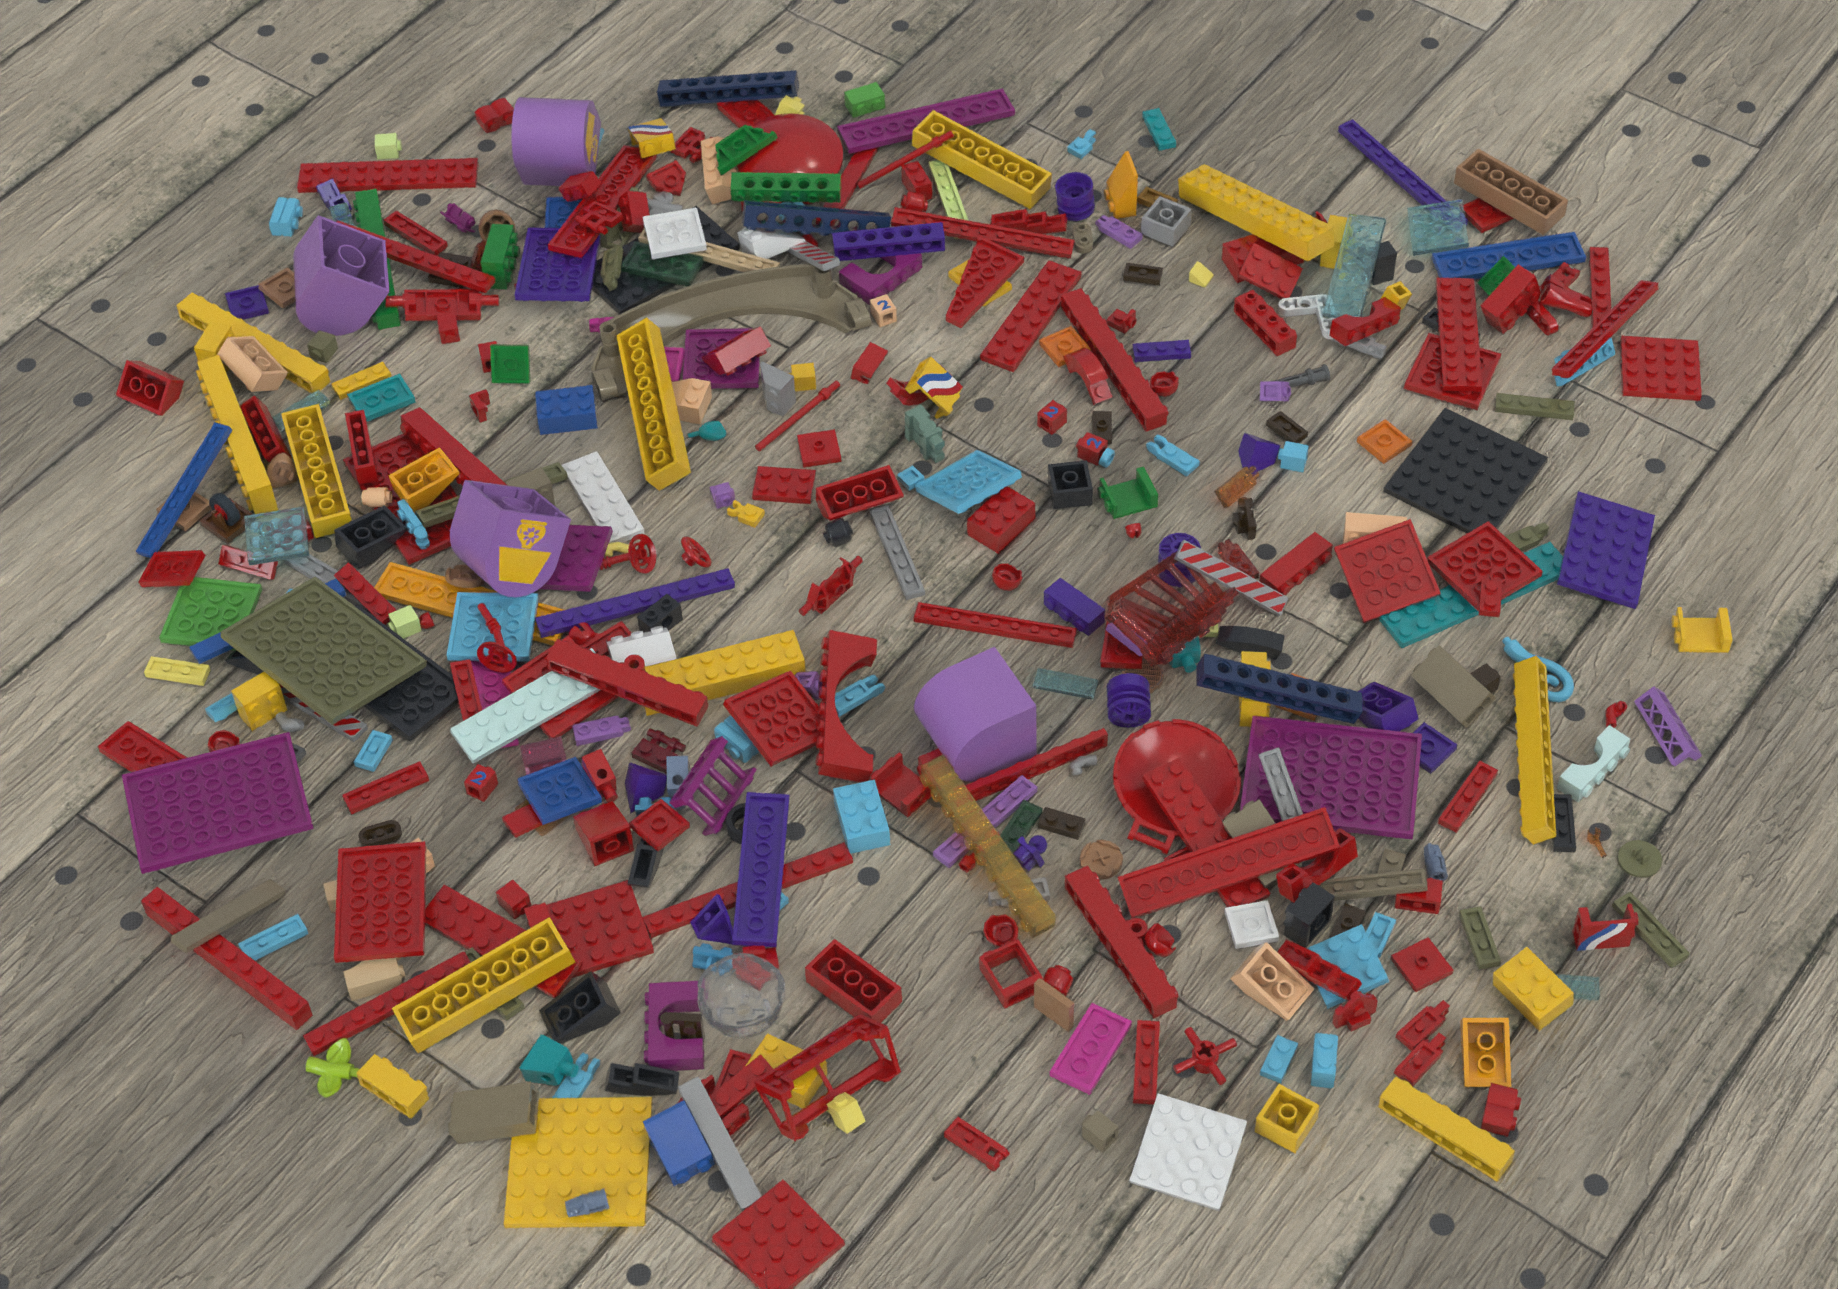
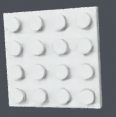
(1188, 1152)

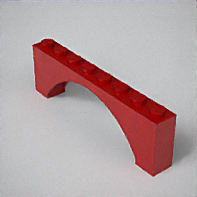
(838, 753)

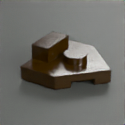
(1244, 518)

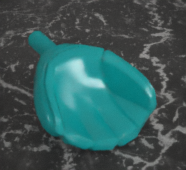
(710, 431)

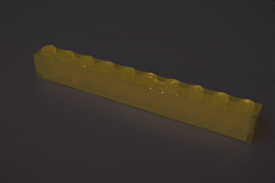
(987, 846)

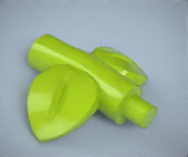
(333, 1068)

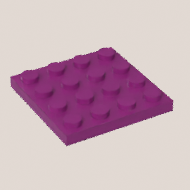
(702, 341)
(580, 558)

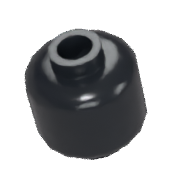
(838, 532)

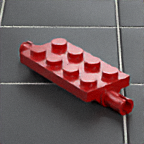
(428, 303)

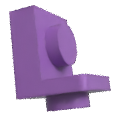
(1274, 391)
(722, 495)
(810, 682)

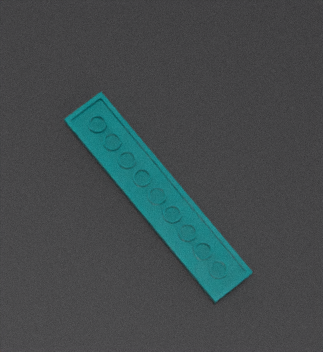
(1451, 608)

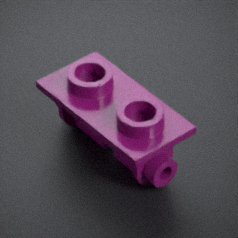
(453, 215)

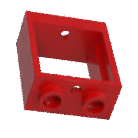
(1019, 990)

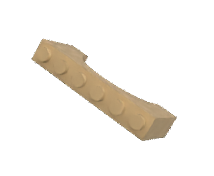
(369, 976)

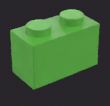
(864, 99)

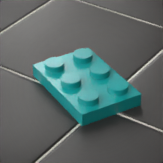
(382, 397)

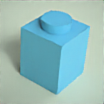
(1293, 456)

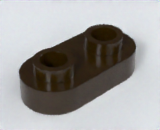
(380, 833)

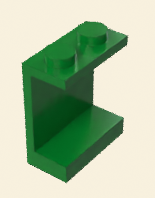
(1129, 496)

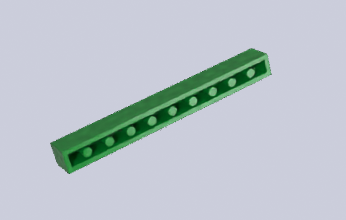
(371, 220)

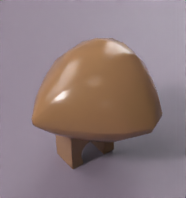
(282, 471)

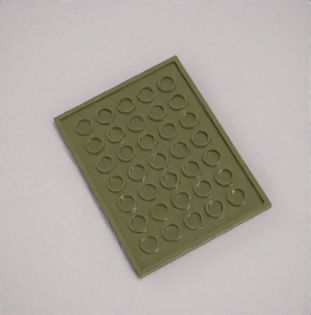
(323, 650)

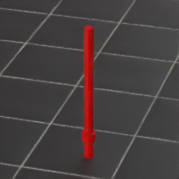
(935, 143)
(823, 395)

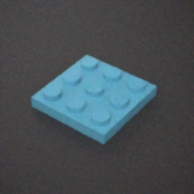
(1354, 956)

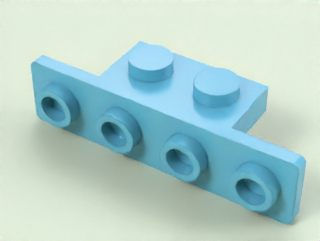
(1603, 353)

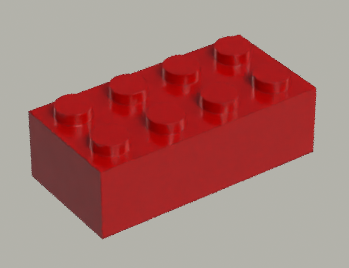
(1235, 252)
(853, 983)

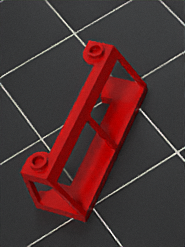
(780, 1080)

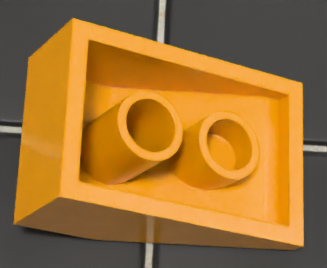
(1122, 188)
(424, 479)
(1485, 1051)

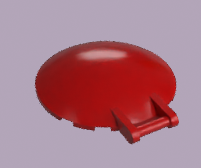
(801, 147)
(1158, 743)

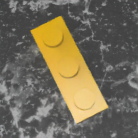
(360, 380)

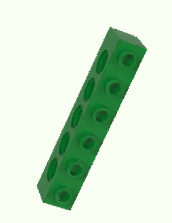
(786, 187)

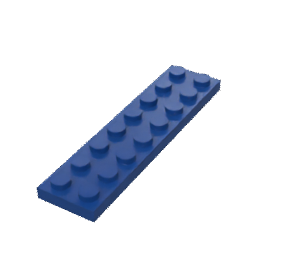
(1529, 253)

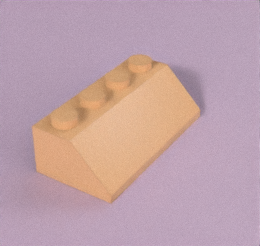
(716, 186)

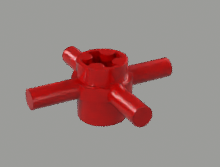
(1199, 1058)

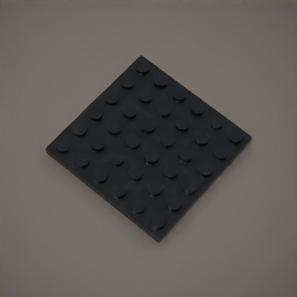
(1465, 473)

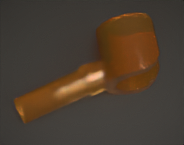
(1595, 839)

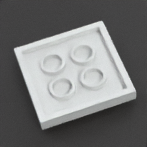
(674, 233)

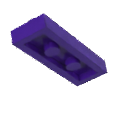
(1161, 350)

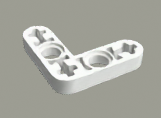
(1315, 307)

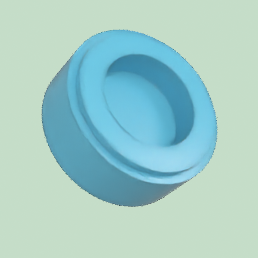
(1107, 457)

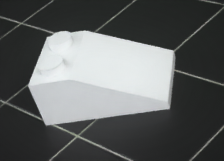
(767, 243)

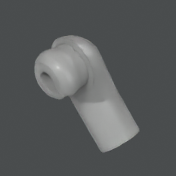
(290, 724)
(1077, 764)

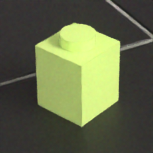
(387, 146)
(404, 622)

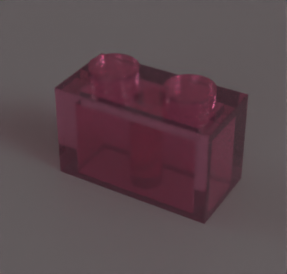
(542, 754)

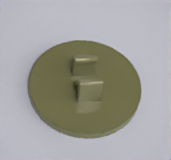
(1639, 858)

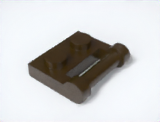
(689, 1025)

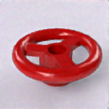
(694, 552)

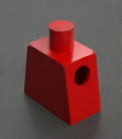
(600, 774)

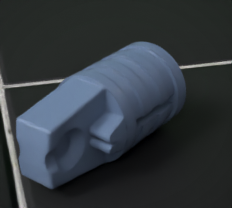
(1435, 862)
(587, 1203)

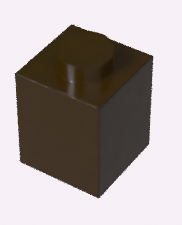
(1487, 677)

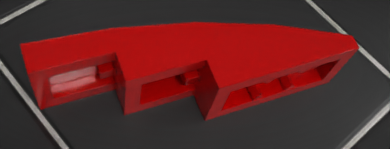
(1034, 222)
(1319, 971)

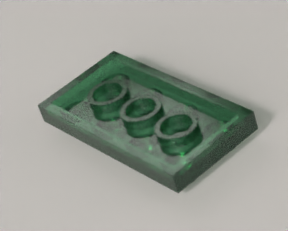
(674, 269)

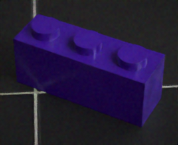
(1074, 606)

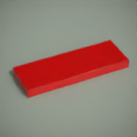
(521, 821)

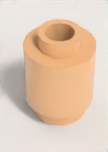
(376, 497)

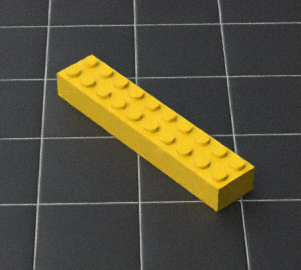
(1256, 212)
(653, 404)
(240, 442)

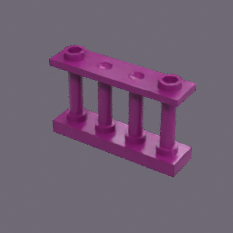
(694, 781)

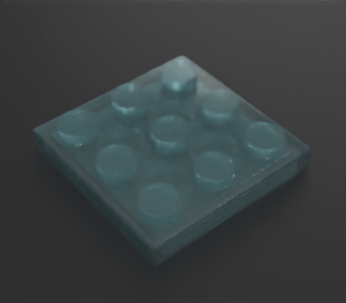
(1438, 227)
(276, 535)

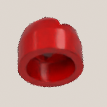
(1133, 530)
(426, 621)

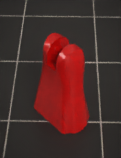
(1560, 296)

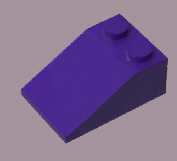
(1386, 708)

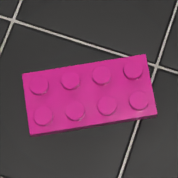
(1090, 1048)

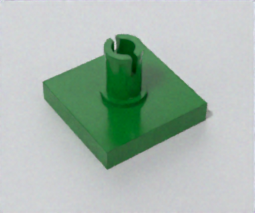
(1496, 275)
(510, 363)

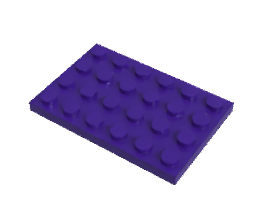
(554, 275)
(1606, 550)

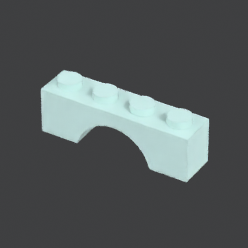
(1580, 779)

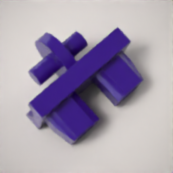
(1029, 853)

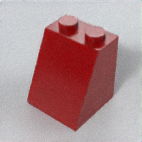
(604, 833)

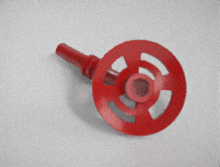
(635, 555)
(497, 650)

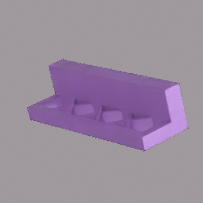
(1674, 724)

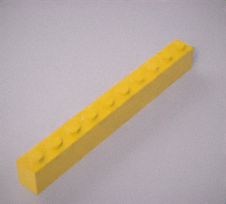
(300, 369)
(1534, 750)

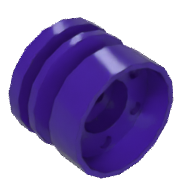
(1075, 196)
(1167, 547)
(1128, 700)

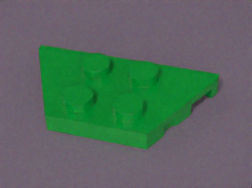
(740, 146)

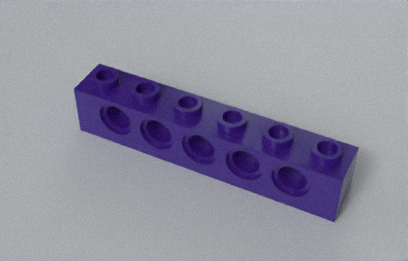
(889, 241)

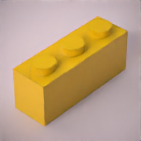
(393, 1085)

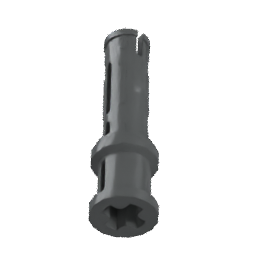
(1309, 376)

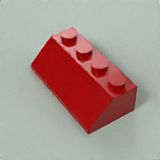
(858, 493)

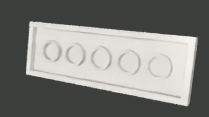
(602, 497)

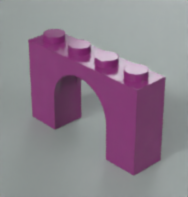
(875, 285)
(662, 1050)

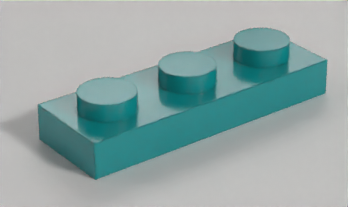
(1159, 129)

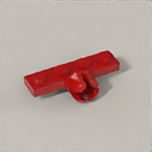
(589, 639)

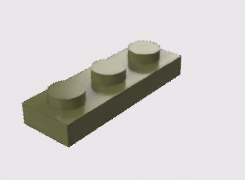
(1479, 938)

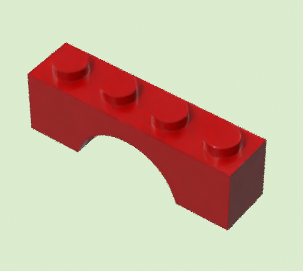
(1351, 329)
(1294, 879)

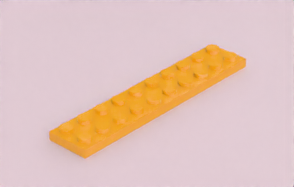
(436, 595)

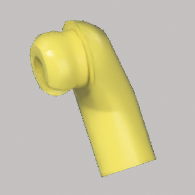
(616, 546)

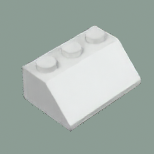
(651, 646)

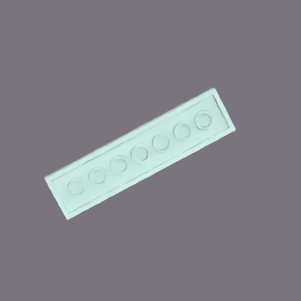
(519, 713)

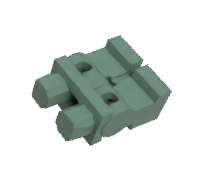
(924, 433)

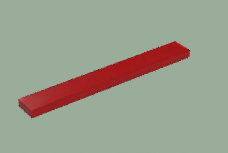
(852, 174)
(995, 625)

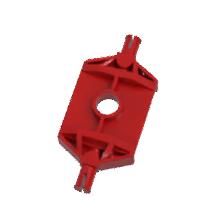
(823, 596)

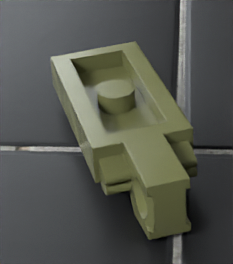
(611, 266)
(1528, 536)

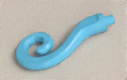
(1518, 653)

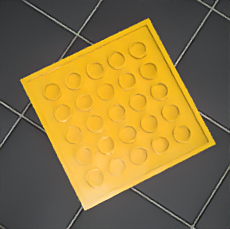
(574, 1152)

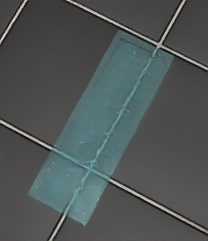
(1354, 266)

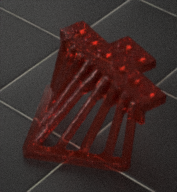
(1172, 631)

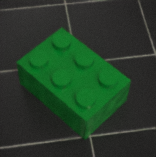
(501, 255)

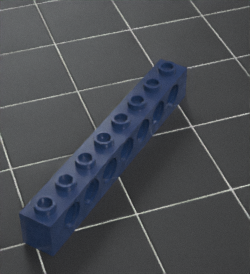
(728, 88)
(753, 208)
(1279, 688)

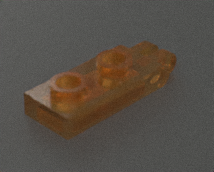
(1237, 486)

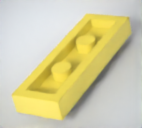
(177, 671)

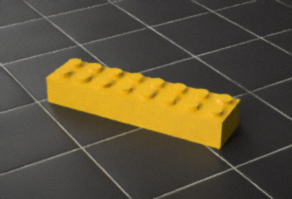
(984, 160)
(316, 470)
(734, 666)
(483, 985)

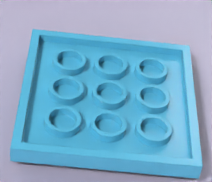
(968, 481)
(470, 630)

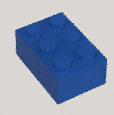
(566, 410)

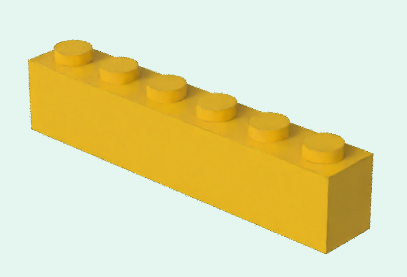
(1446, 1128)

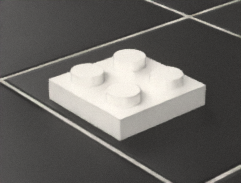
(1251, 924)

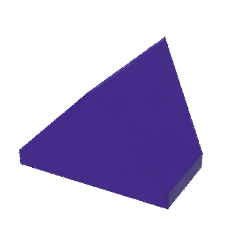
(1257, 452)
(643, 783)
(713, 922)

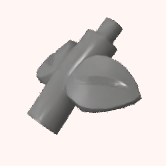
(662, 203)

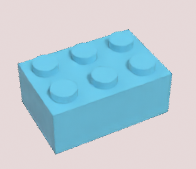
(861, 816)

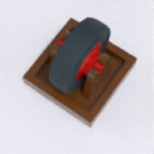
(225, 519)

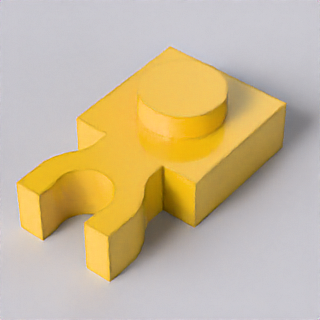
(747, 514)

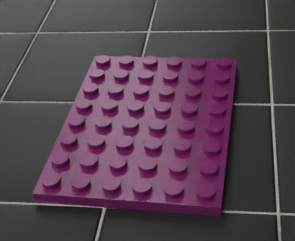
(1355, 772)
(216, 802)

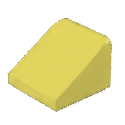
(1200, 275)

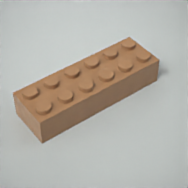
(1510, 191)

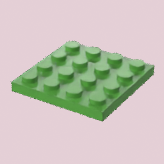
(208, 609)

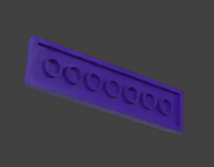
(761, 870)

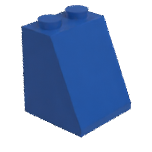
(679, 1143)

